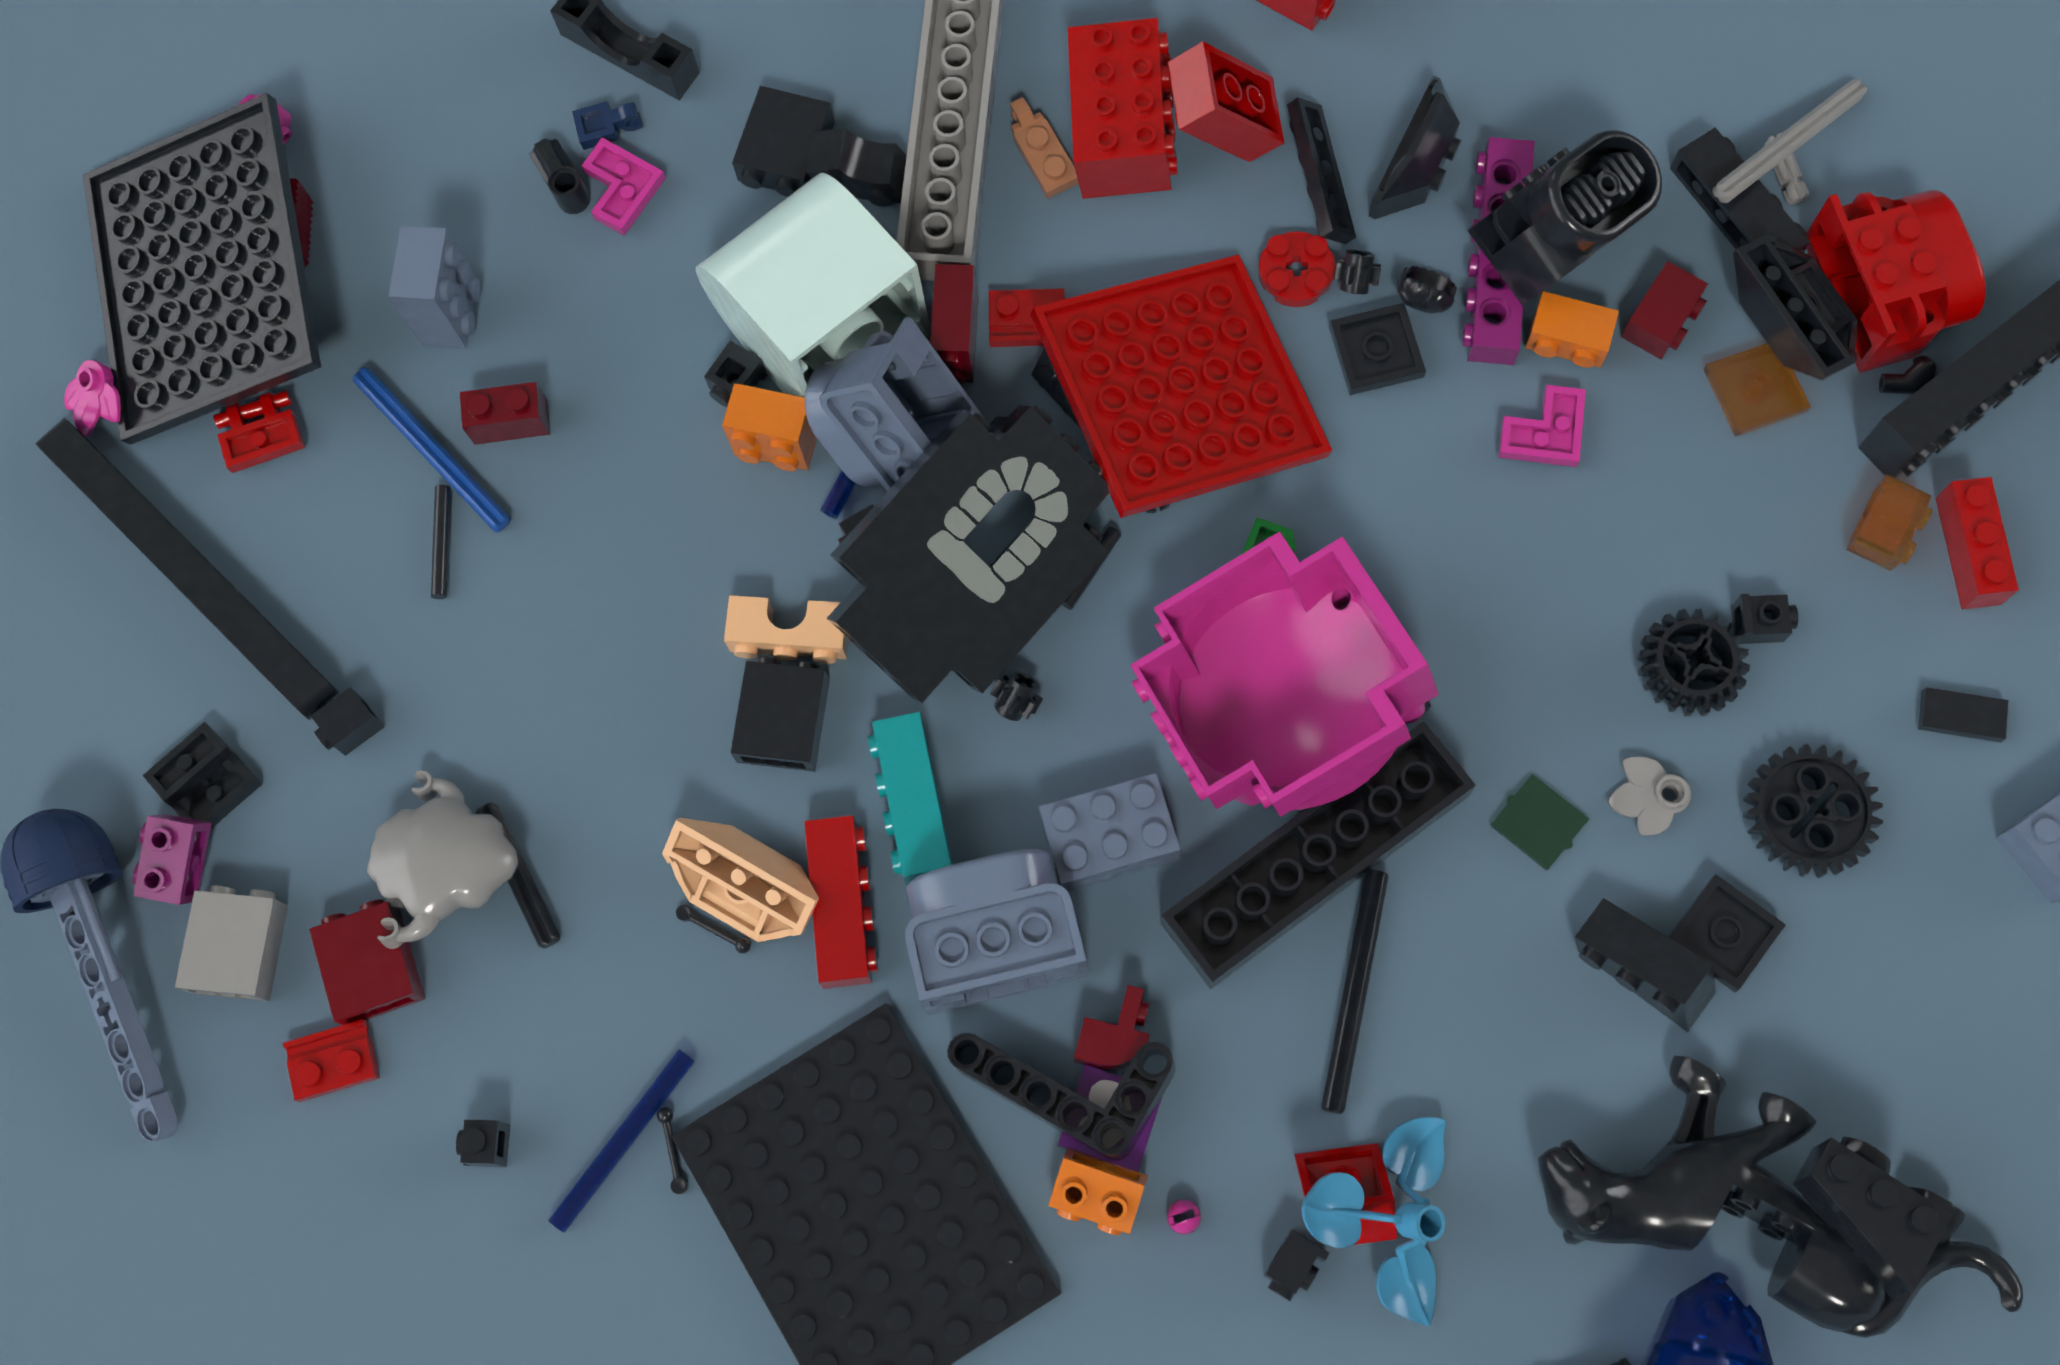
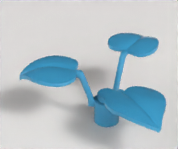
(1334, 1214)

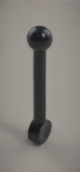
(686, 914)
(678, 1185)

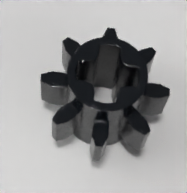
(1357, 271)
(1016, 696)

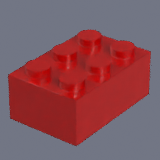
(1225, 102)

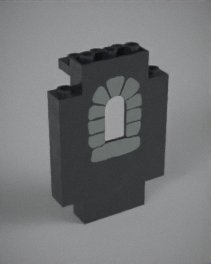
(926, 595)

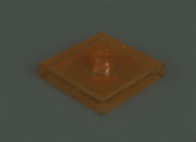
(1755, 389)

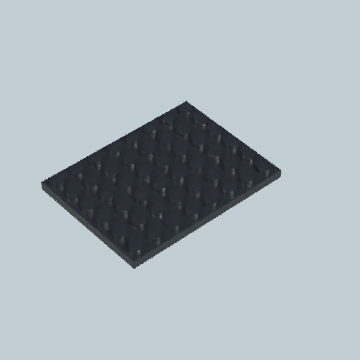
(200, 270)
(864, 1207)

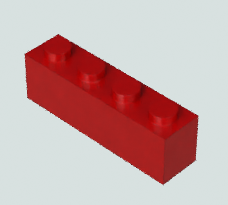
(840, 914)

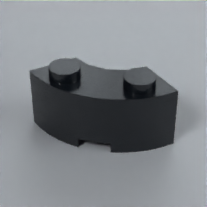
(862, 166)

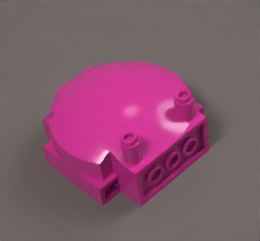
(1283, 678)

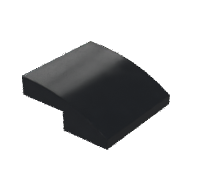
(202, 777)

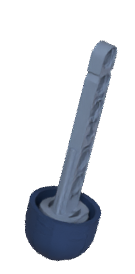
(58, 864)

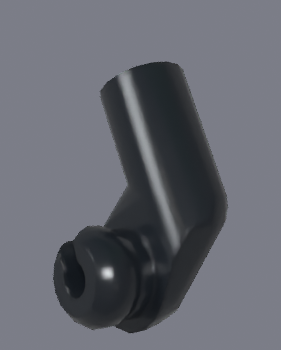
(1912, 380)

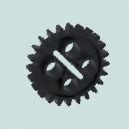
(1842, 835)

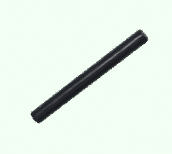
(1355, 992)

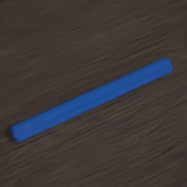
(431, 449)

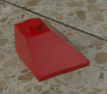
(1367, 1167)

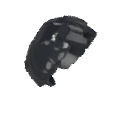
(1425, 290)

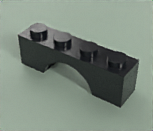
(656, 61)

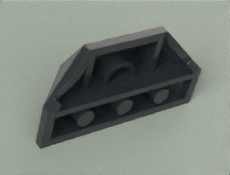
(1420, 155)
(1795, 308)

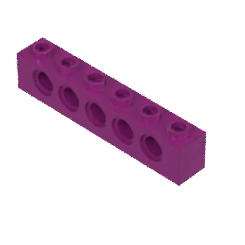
(1487, 341)

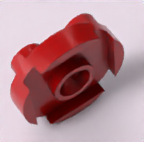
(1298, 247)

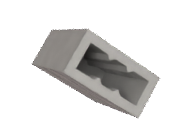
(231, 944)

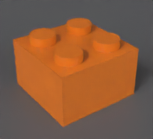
(769, 428)

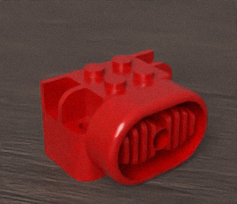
(1899, 269)

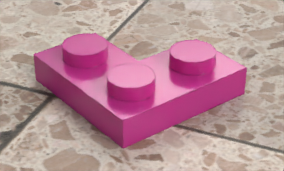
(629, 184)
(1551, 439)

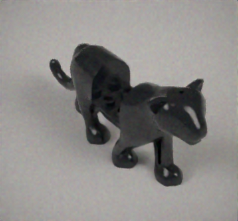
(1699, 1174)

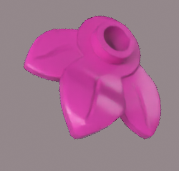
(92, 396)

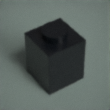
(346, 722)

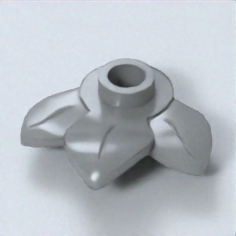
(1644, 798)

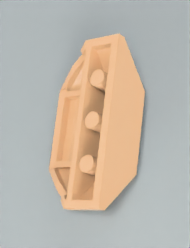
(740, 879)

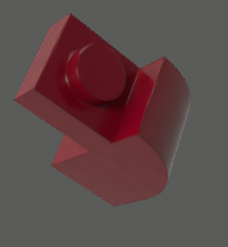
(1111, 1045)

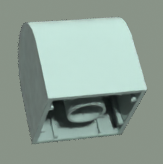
(812, 283)

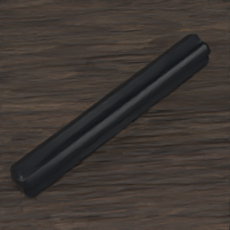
(526, 890)

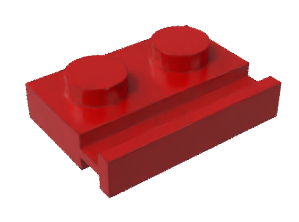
(1011, 319)
(331, 1060)

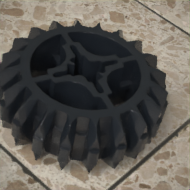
(1708, 633)

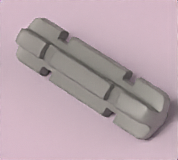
(1789, 178)

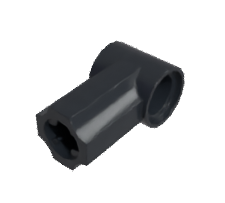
(560, 176)

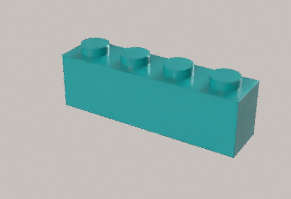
(911, 795)

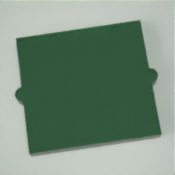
(1539, 822)

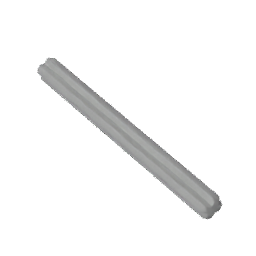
(1789, 141)

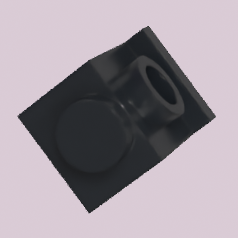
(730, 365)
(1756, 628)
(483, 1143)
(1294, 1266)

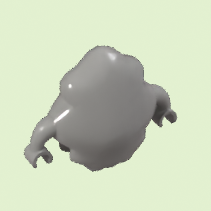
(437, 859)

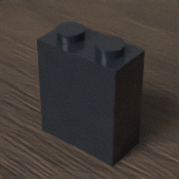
(778, 140)
(780, 714)

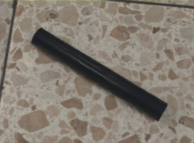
(440, 542)

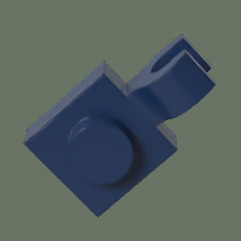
(601, 122)

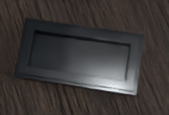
(1963, 714)

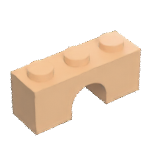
(752, 632)

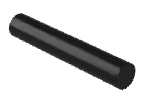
(1109, 540)

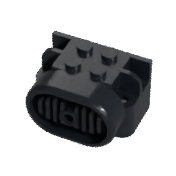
(1569, 211)

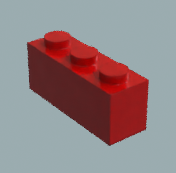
(1976, 543)

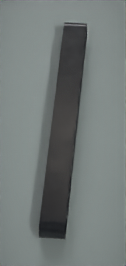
(187, 569)

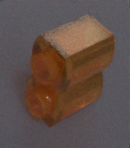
(1890, 523)

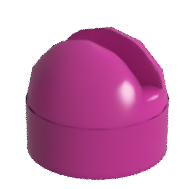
(1186, 1226)

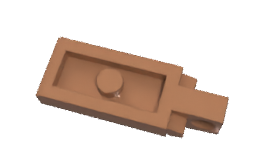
(1041, 150)

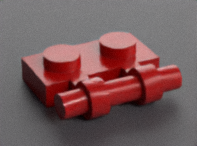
(262, 439)

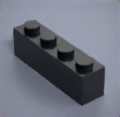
(1747, 215)

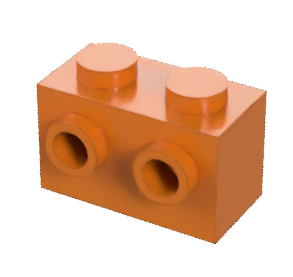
(1571, 330)
(1097, 1192)

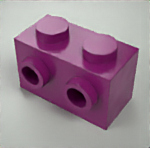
(171, 858)

